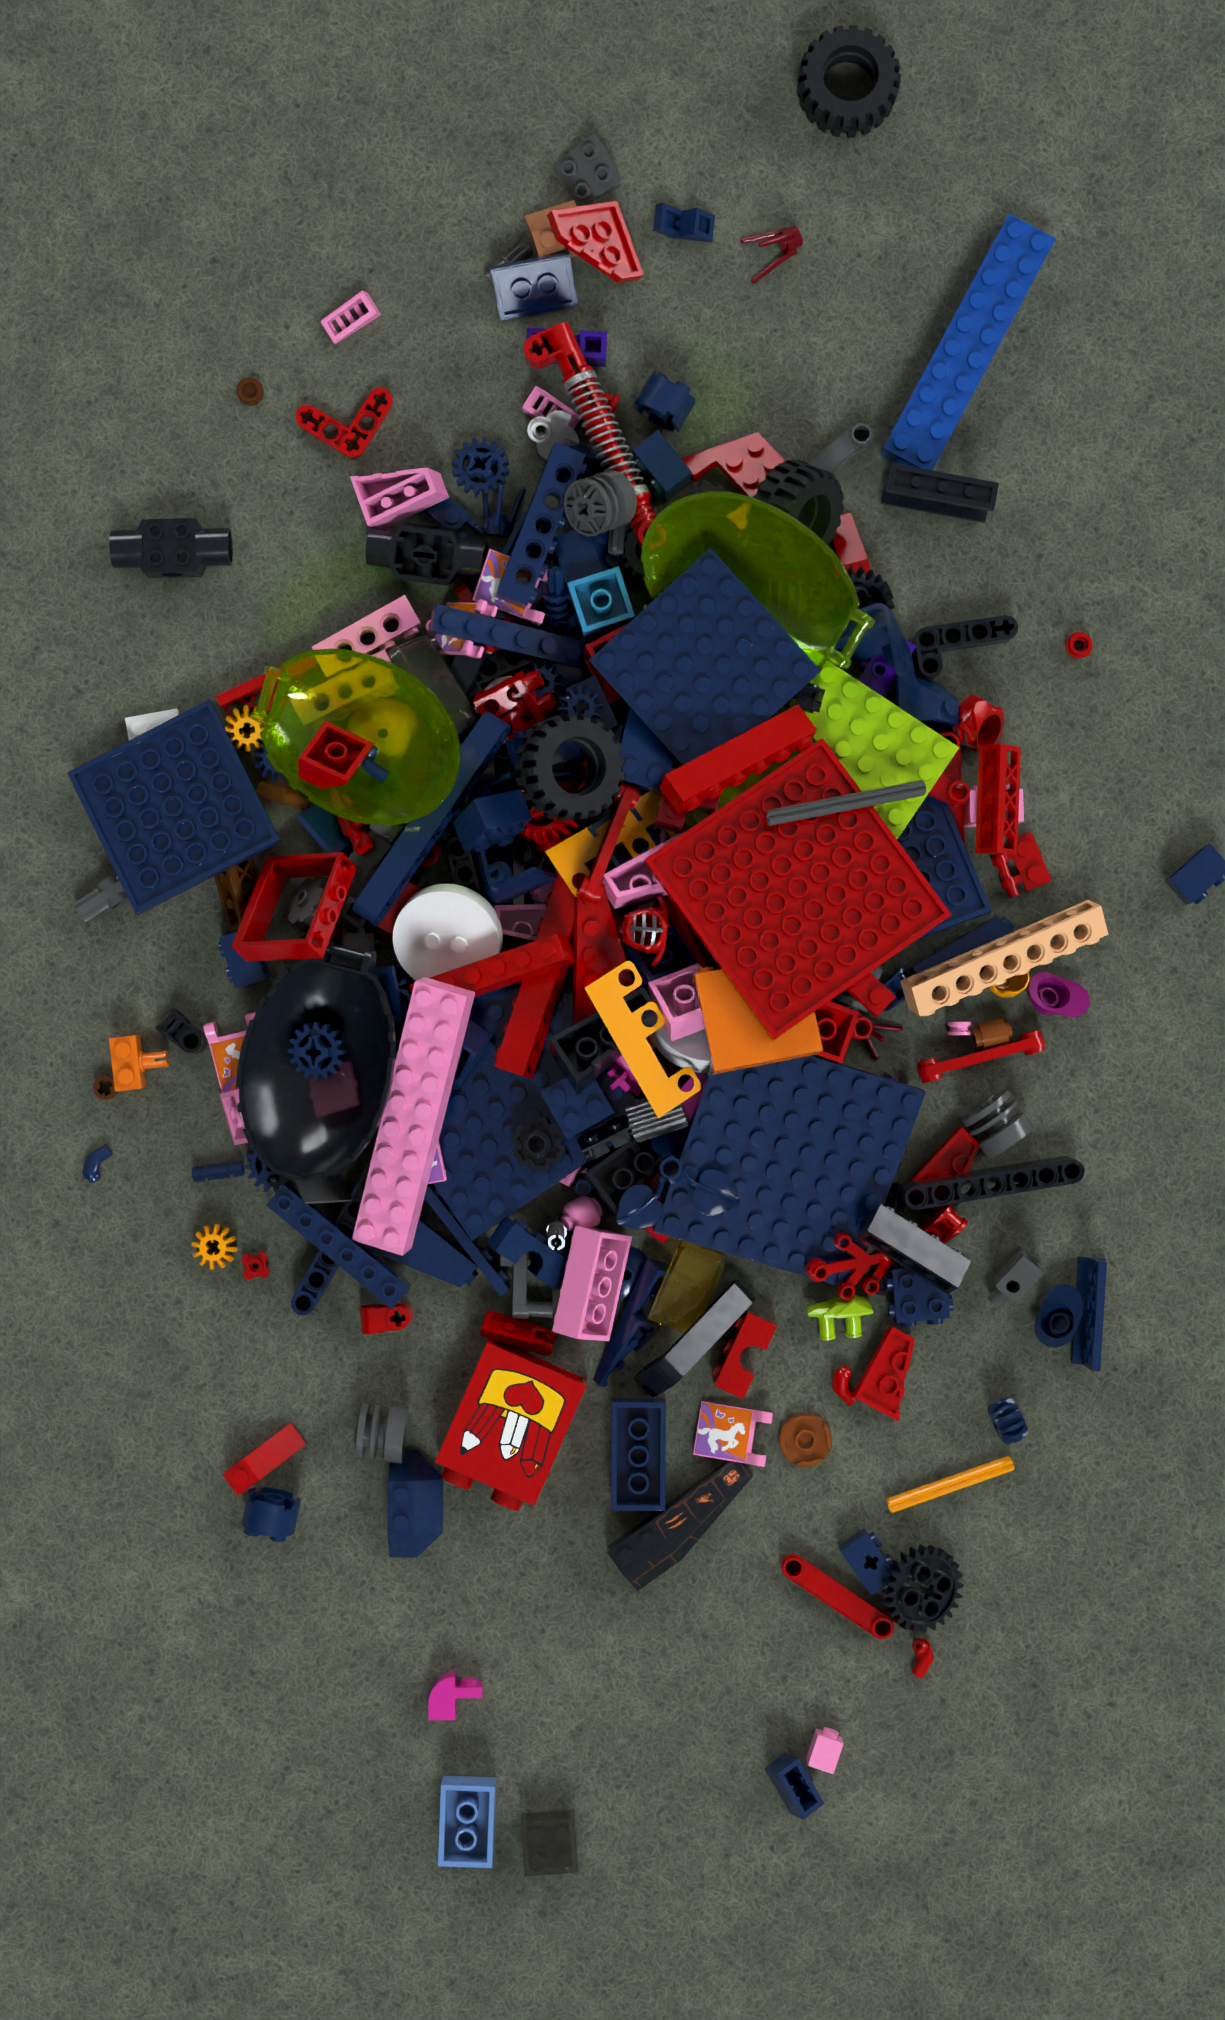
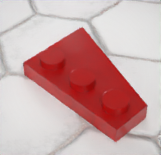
(950, 1158)
(885, 1374)

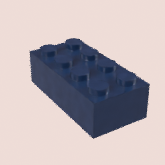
(638, 1454)

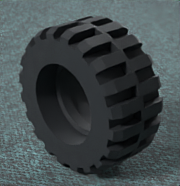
(851, 47)
(805, 494)
(602, 761)

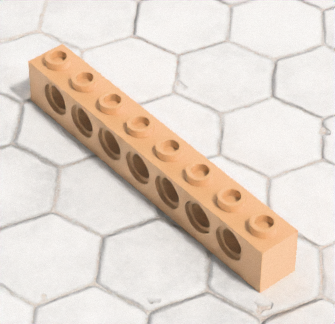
(919, 987)

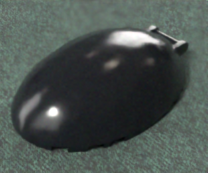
(277, 1099)

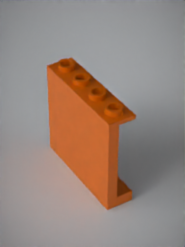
(735, 1034)

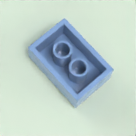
(467, 1821)

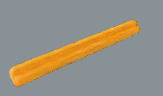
(950, 1484)

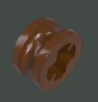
(97, 1086)

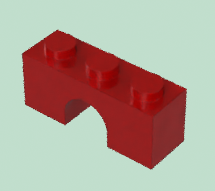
(751, 1331)

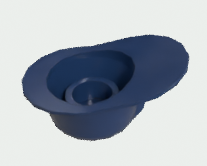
(1059, 1316)

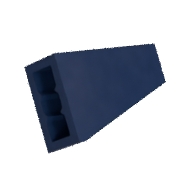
(977, 937)
(435, 1256)

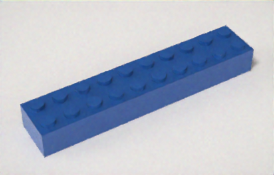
(968, 345)

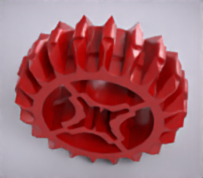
(554, 830)

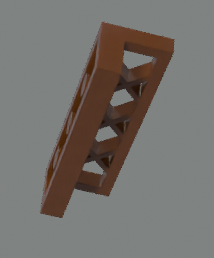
(231, 894)

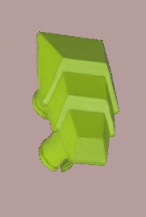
(839, 1308)

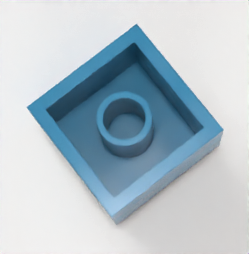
(601, 603)

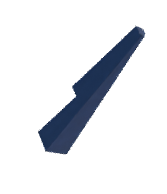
(634, 1326)

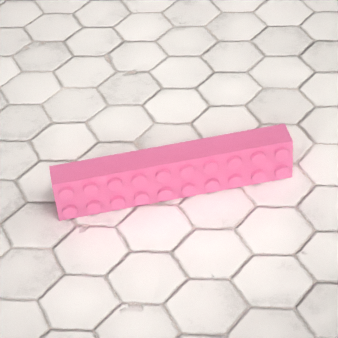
(413, 1115)

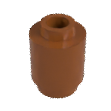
(991, 1033)

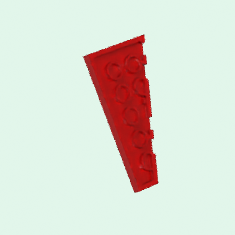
(595, 953)

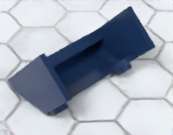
(882, 638)
(495, 875)

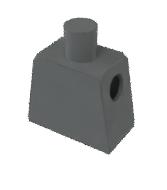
(1020, 1268)

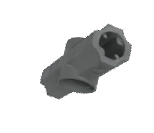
(105, 897)

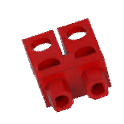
(516, 701)

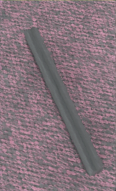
(845, 802)

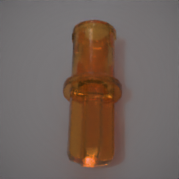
(283, 795)

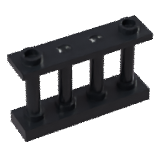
(939, 493)

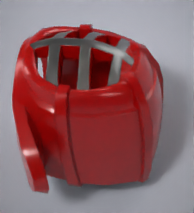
(978, 723)
(647, 929)

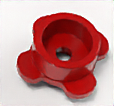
(260, 1259)

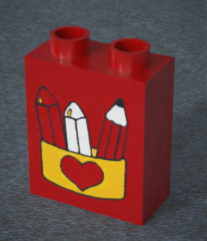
(510, 1424)

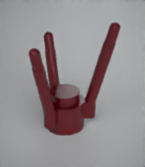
(786, 239)

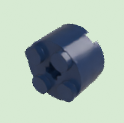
(665, 401)
(270, 1513)

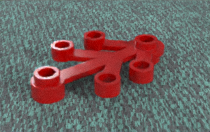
(860, 1264)

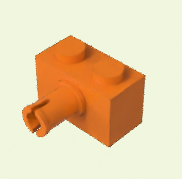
(131, 1063)

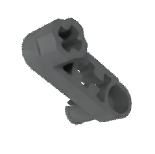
(522, 1306)

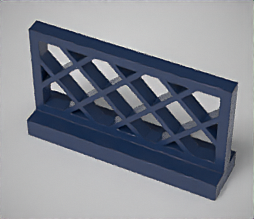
(1088, 1338)

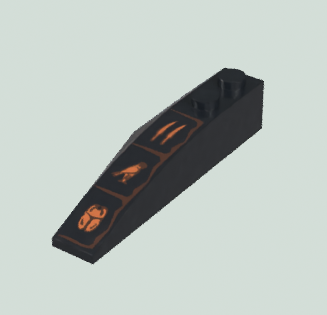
(671, 1533)

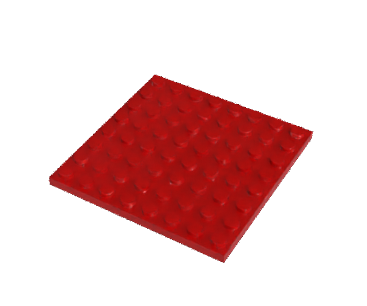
(800, 902)

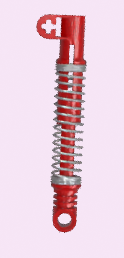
(595, 415)

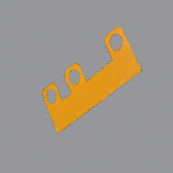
(573, 853)
(631, 1040)

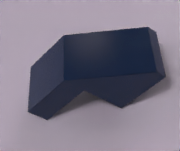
(686, 224)

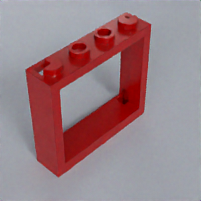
(266, 896)

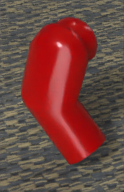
(840, 1384)
(924, 1655)

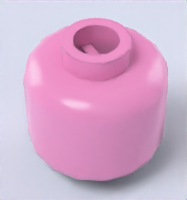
(582, 1212)

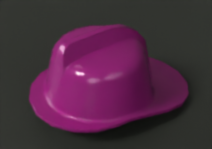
(1057, 995)

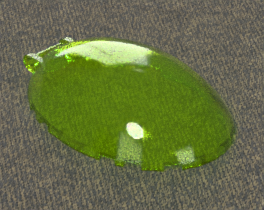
(772, 556)
(377, 704)

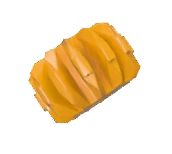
(238, 734)
(224, 1246)

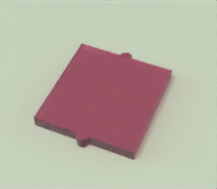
(335, 1092)

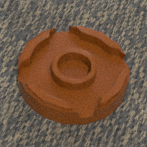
(797, 1436)

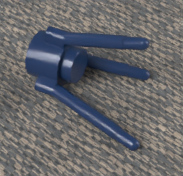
(497, 523)

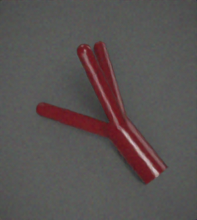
(878, 1026)

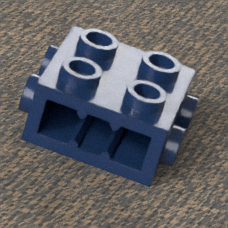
(915, 1299)

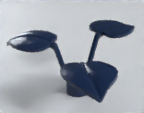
(712, 1195)

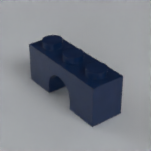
(514, 1240)

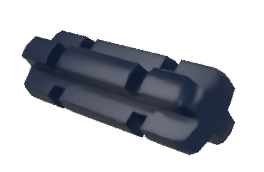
(218, 1171)

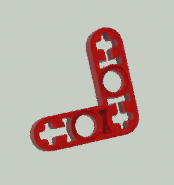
(344, 433)

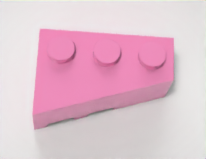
(397, 495)

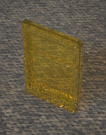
(687, 1286)

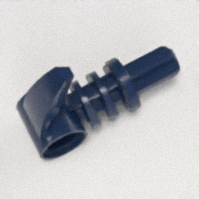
(555, 596)

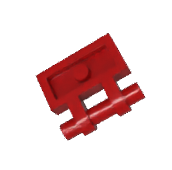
(1028, 864)

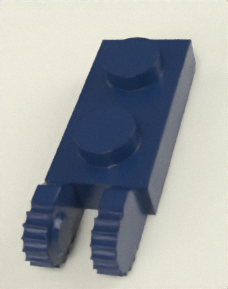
(451, 515)

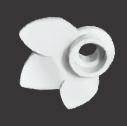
(556, 431)

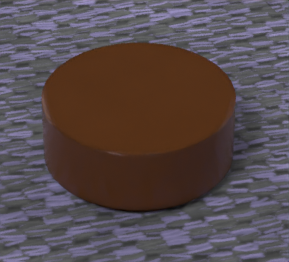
(250, 391)

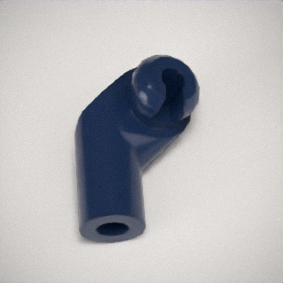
(372, 767)
(92, 1162)

